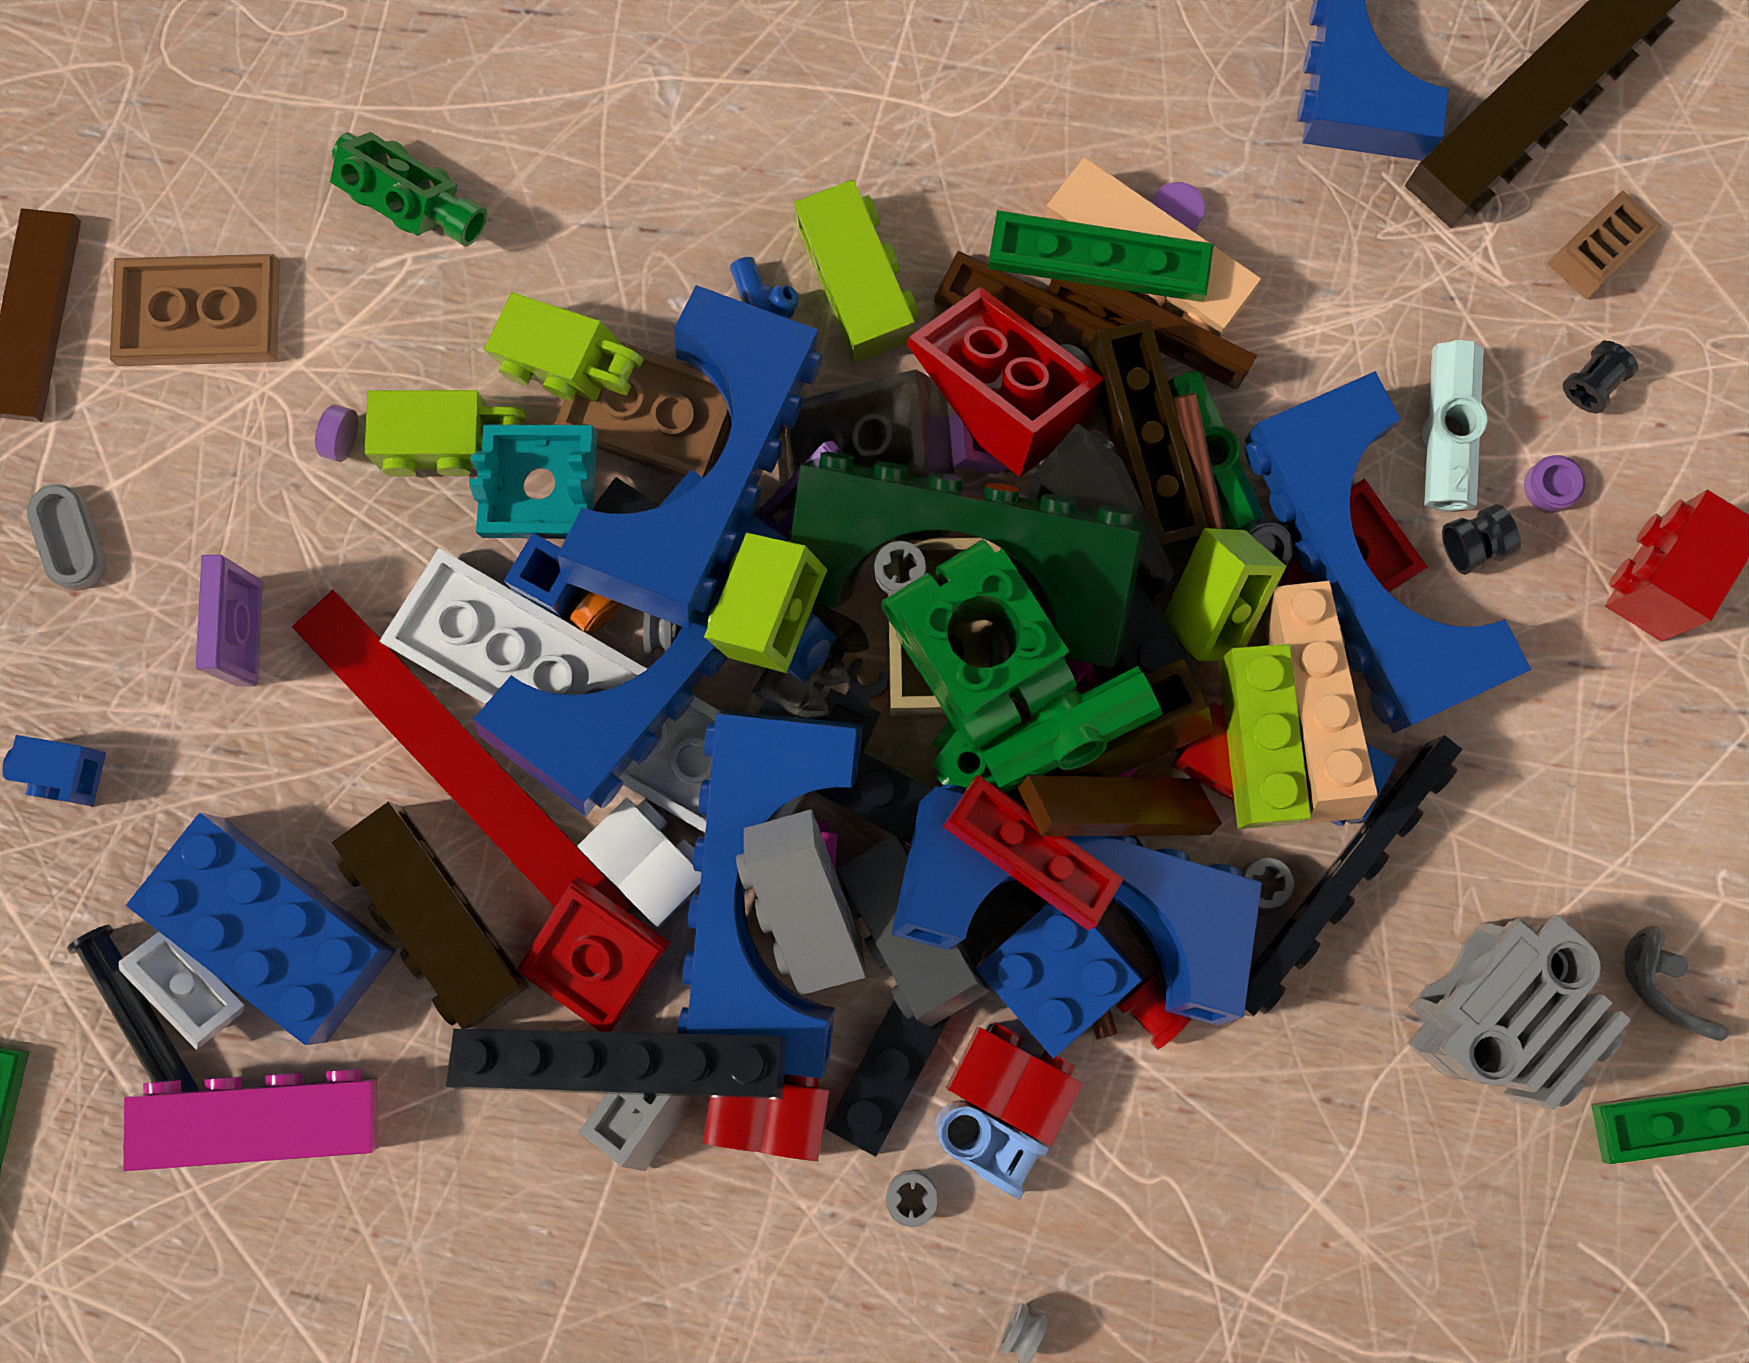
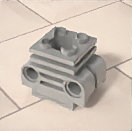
(1519, 1013)

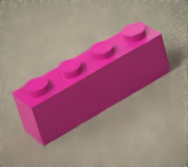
(250, 1123)

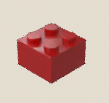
(1682, 566)

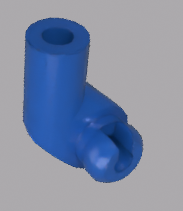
(756, 293)

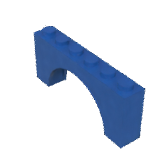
(1361, 94)
(670, 554)
(1406, 659)
(590, 739)
(754, 772)
(1191, 912)

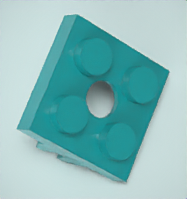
(506, 461)

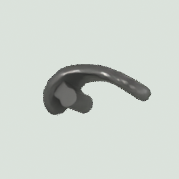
(1645, 959)

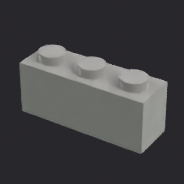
(801, 903)

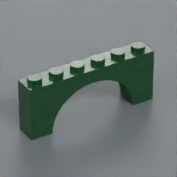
(1076, 554)

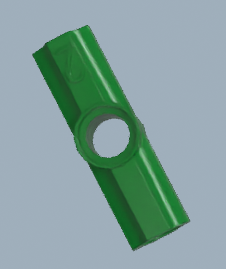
(1233, 487)
(1071, 729)

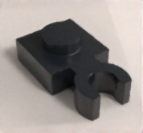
(854, 705)

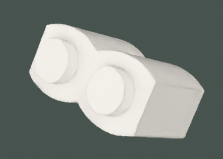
(643, 860)

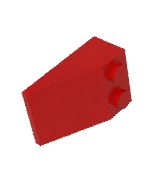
(1006, 379)

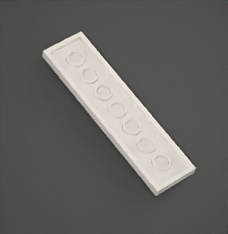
(483, 633)

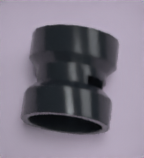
(1477, 540)

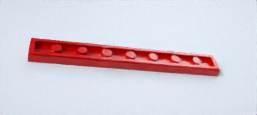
(449, 751)

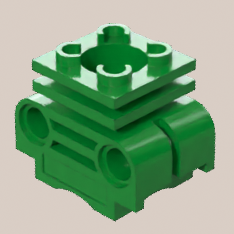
(988, 588)

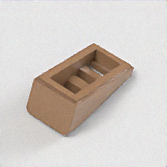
(1579, 269)

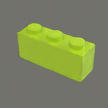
(856, 270)
(1264, 736)

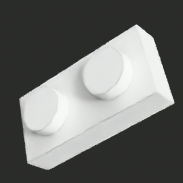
(181, 989)

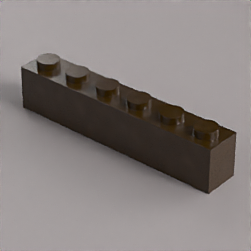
(1533, 103)

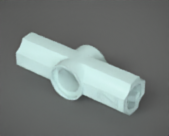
(1455, 394)

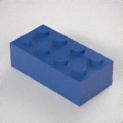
(261, 928)

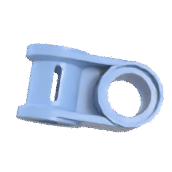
(997, 1151)

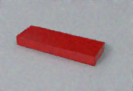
(1046, 865)

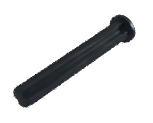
(130, 1008)

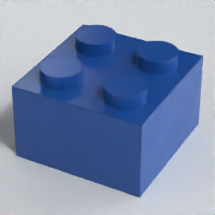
(1059, 976)

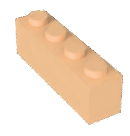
(1102, 200)
(1329, 718)

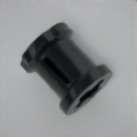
(1600, 377)

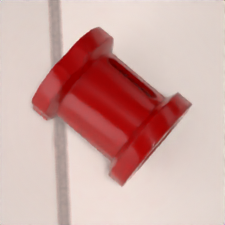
(1147, 1006)

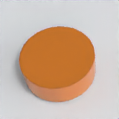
(594, 612)

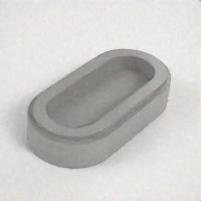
(66, 537)

